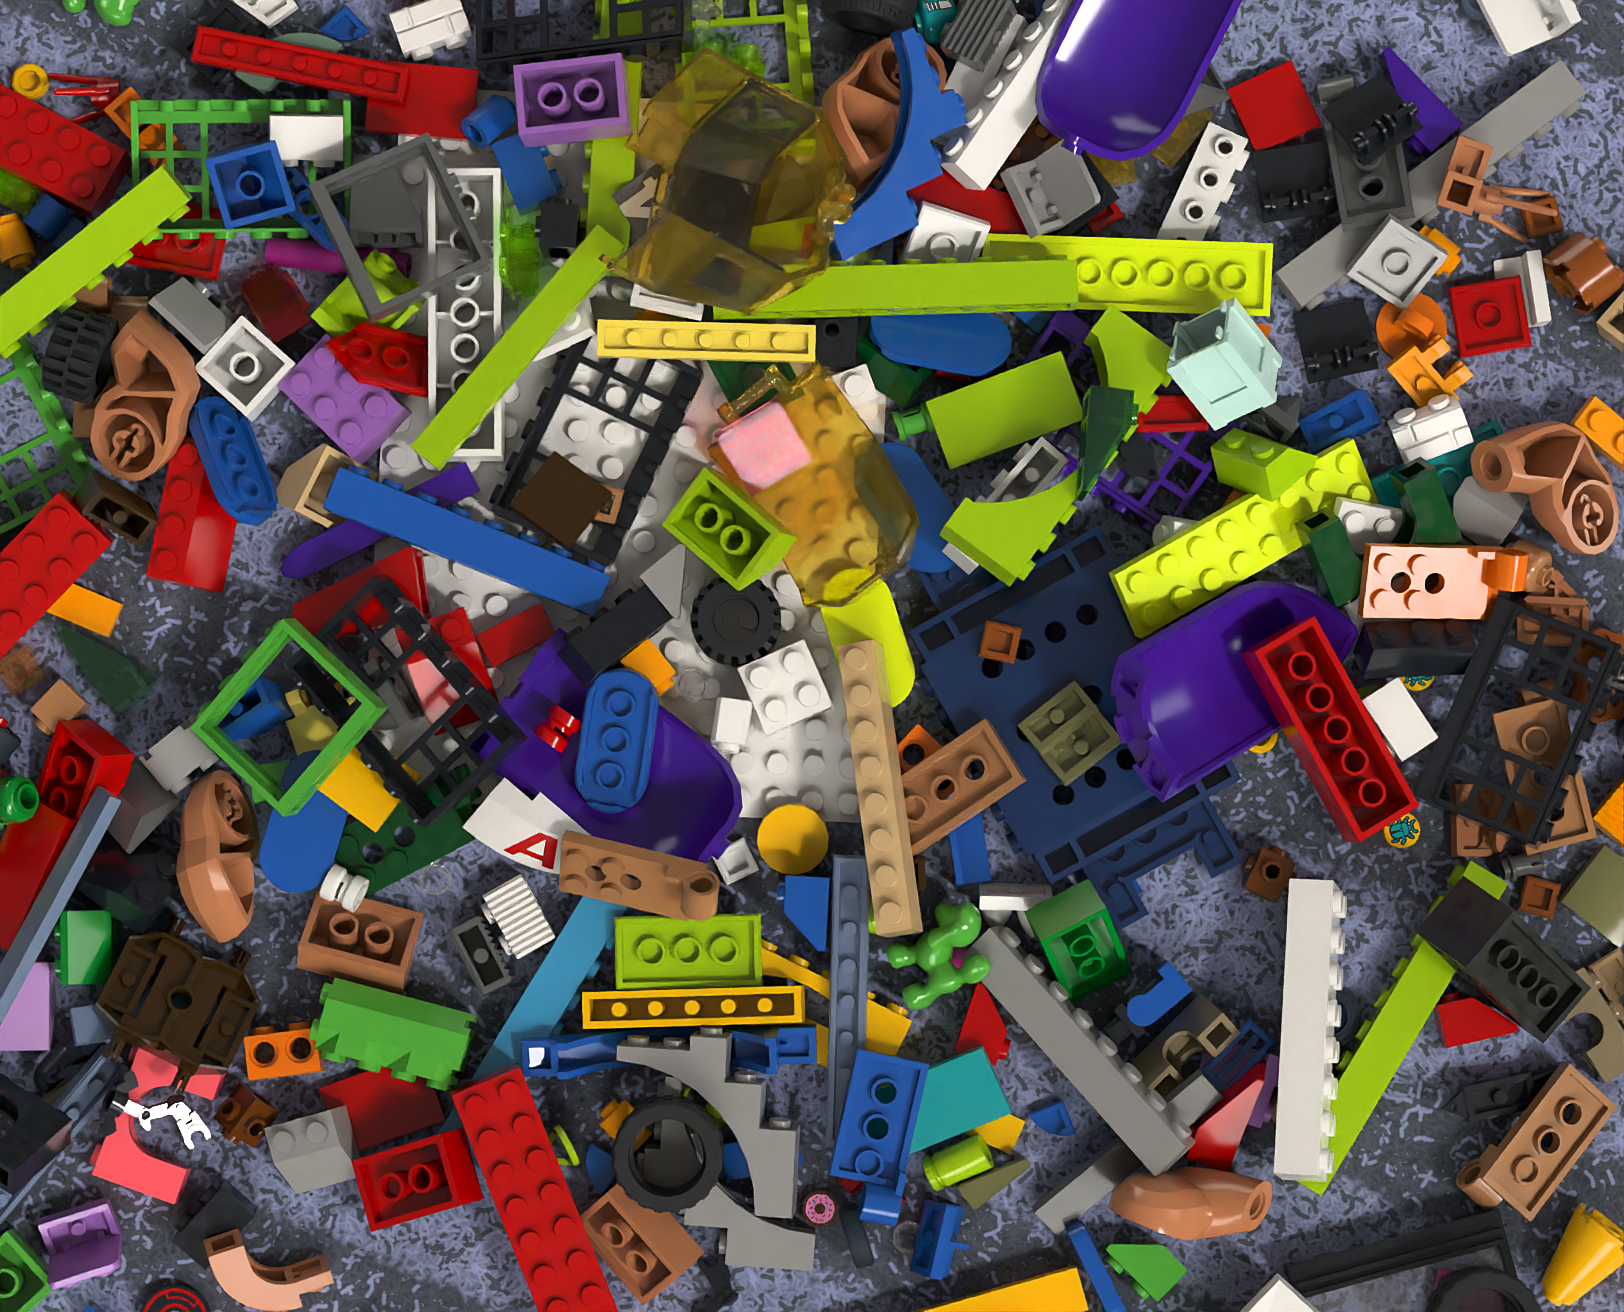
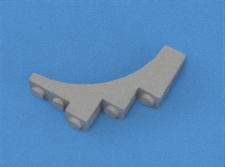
(740, 1099)
(749, 1238)

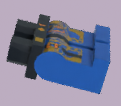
(1147, 1006)

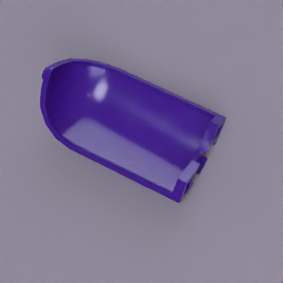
(1127, 71)
(1189, 693)
(690, 786)

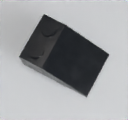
(131, 885)

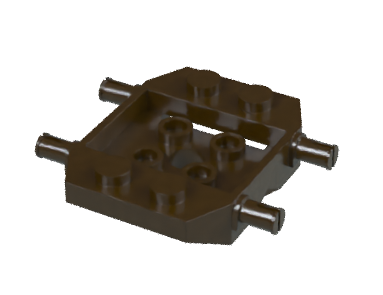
(161, 1026)

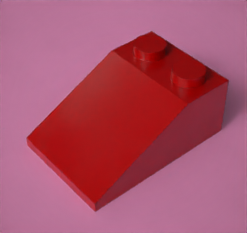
(432, 687)
(78, 762)
(417, 1179)

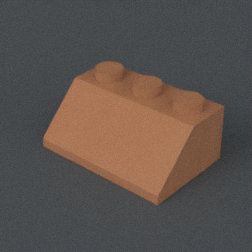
(361, 946)
(639, 1244)

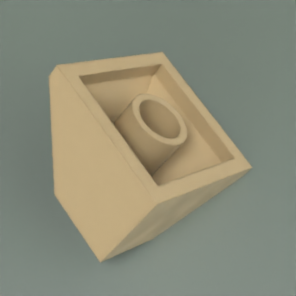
(309, 482)

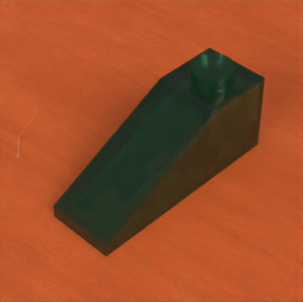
(1104, 423)
(115, 676)

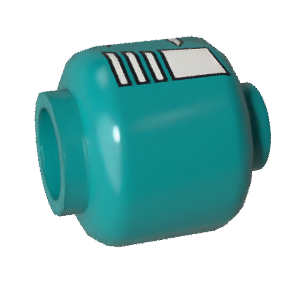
(932, 17)

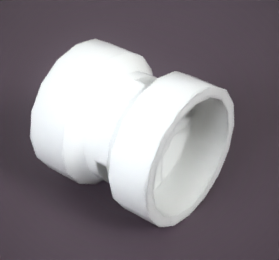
(344, 888)

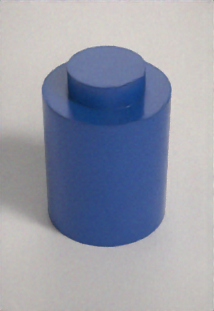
(489, 121)

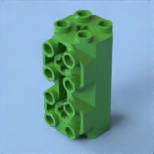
(393, 1033)

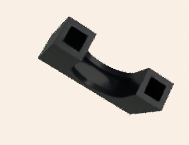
(35, 1139)

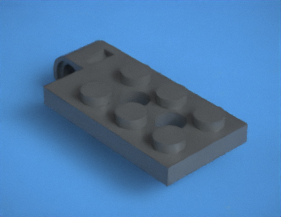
(1352, 177)

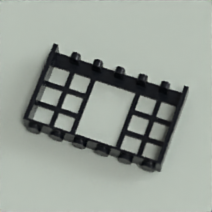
(632, 47)
(649, 460)
(1468, 699)
(373, 752)

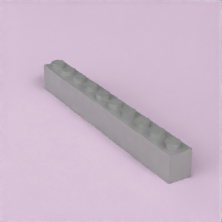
(1505, 128)

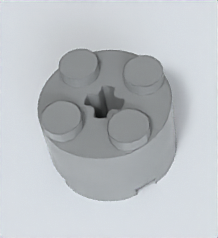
(178, 756)

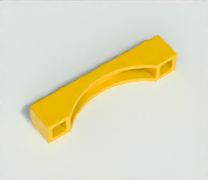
(884, 1024)

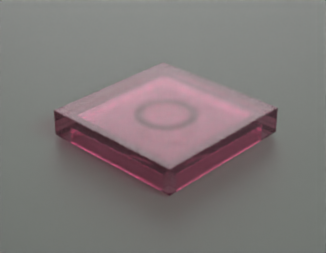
(763, 447)

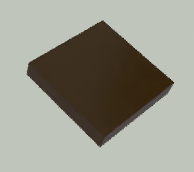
(561, 500)

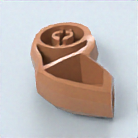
(865, 108)
(148, 404)
(1560, 475)
(217, 855)
(1193, 1202)

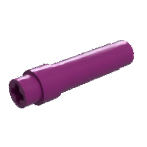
(311, 256)

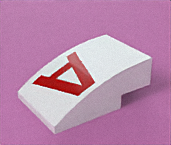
(522, 827)

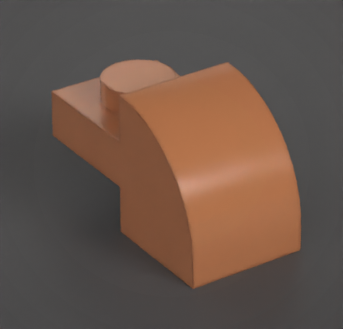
(1464, 175)

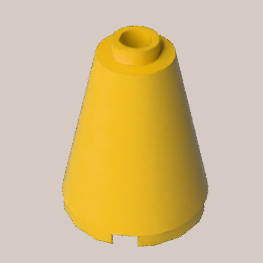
(1585, 1256)

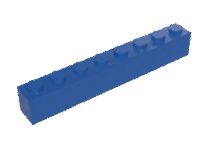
(466, 541)

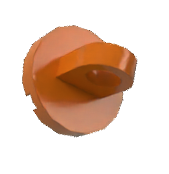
(1415, 324)

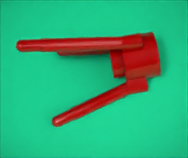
(102, 92)

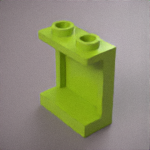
(343, 308)

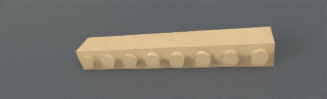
(879, 788)

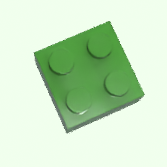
(21, 1274)

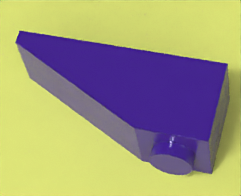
(1433, 114)

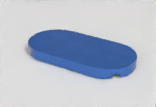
(946, 342)
(232, 460)
(931, 505)
(617, 740)
(302, 846)

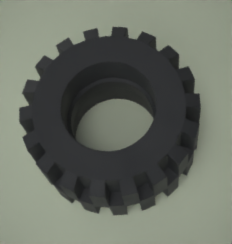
(79, 355)
(733, 652)

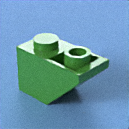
(1148, 1263)

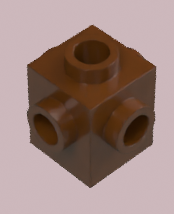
(1256, 879)
(245, 1116)

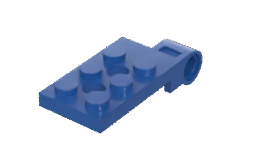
(882, 1159)

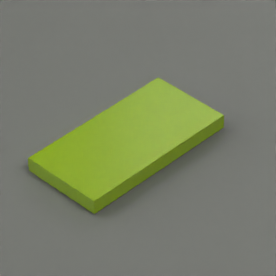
(1005, 410)
(688, 953)

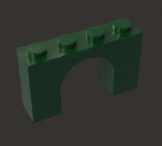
(1424, 521)

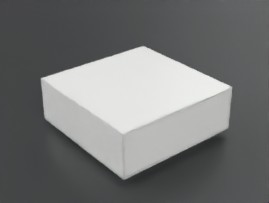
(736, 862)

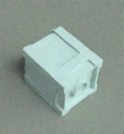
(1224, 363)

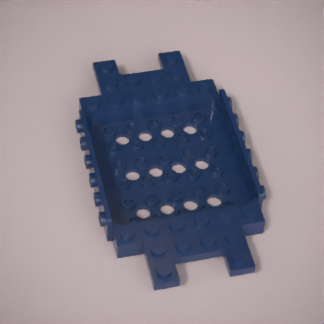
(1105, 830)

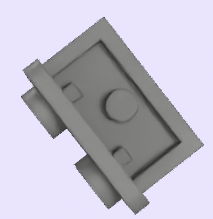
(1051, 190)

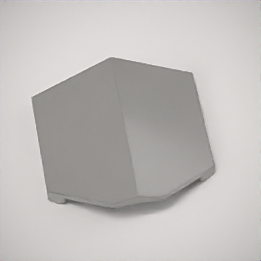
(1486, 515)

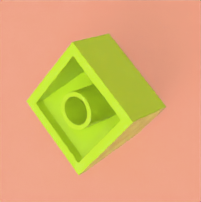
(1259, 463)

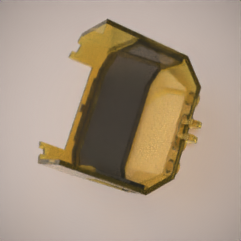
(739, 189)

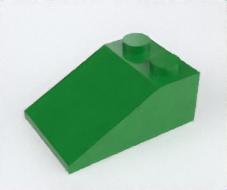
(1079, 940)

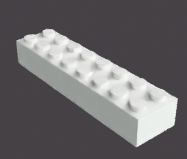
(469, 316)
(1308, 1030)

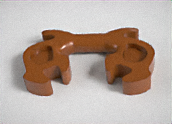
(1580, 689)

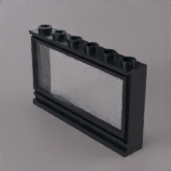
(1407, 1267)

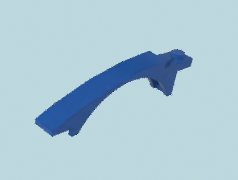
(751, 1048)

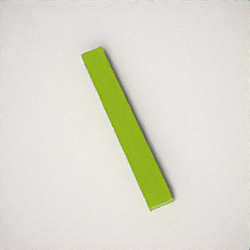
(517, 348)

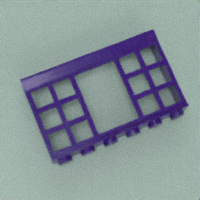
(1076, 332)

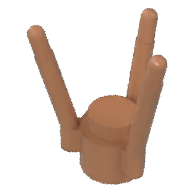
(1493, 198)

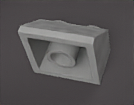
(192, 313)
(314, 1149)

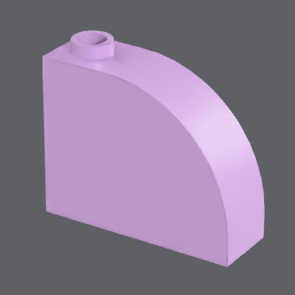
(32, 1013)

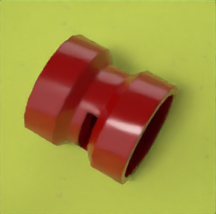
(562, 720)

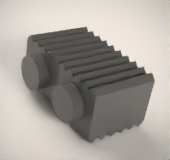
(977, 31)
(481, 955)

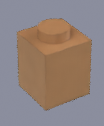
(59, 704)

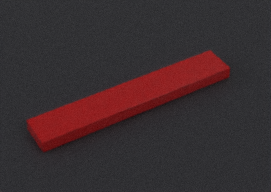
(300, 64)

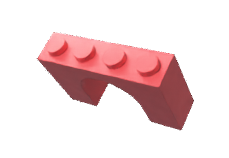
(122, 1155)

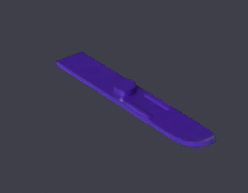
(353, 537)

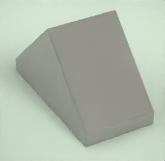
(667, 578)

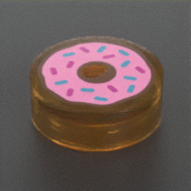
(819, 1208)

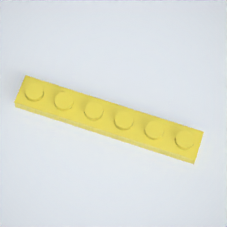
(706, 341)

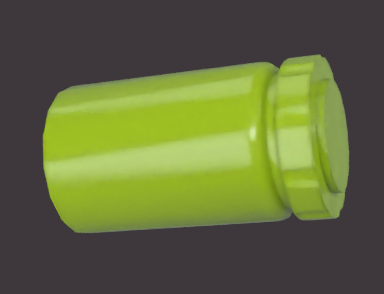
(958, 1162)

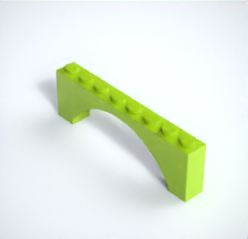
(1009, 533)

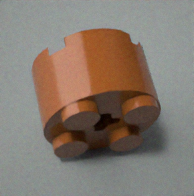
(1583, 271)

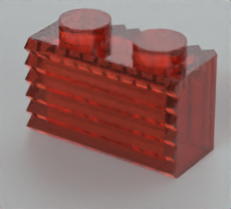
(275, 302)

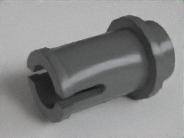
(1514, 866)

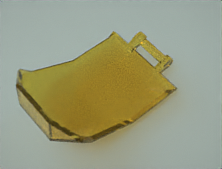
(843, 505)

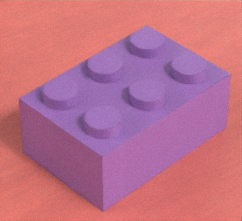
(572, 100)
(348, 411)

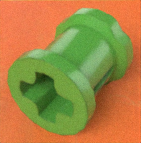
(913, 421)

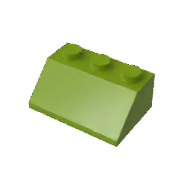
(728, 529)

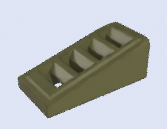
(984, 1186)

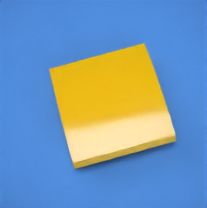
(362, 790)

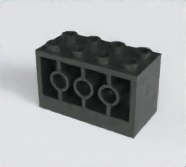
(1503, 959)

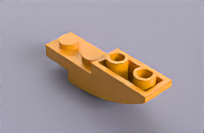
(1602, 429)

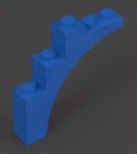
(911, 160)

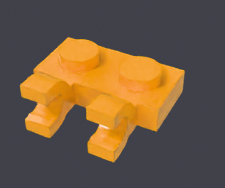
(1418, 376)

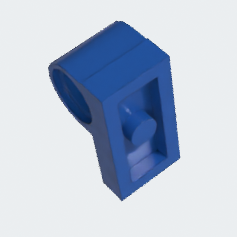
(53, 221)
(1341, 419)

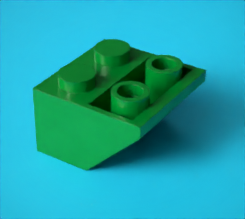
(86, 947)

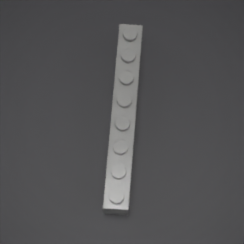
(1081, 1052)

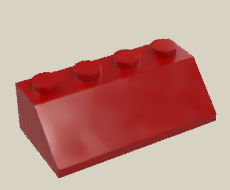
(193, 529)

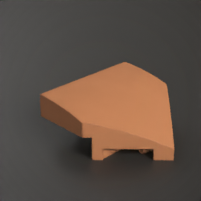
(1558, 602)
(1471, 839)

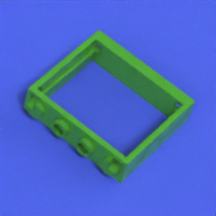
(235, 686)

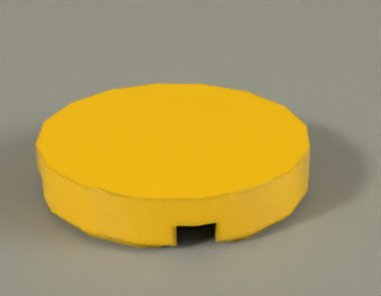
(792, 838)

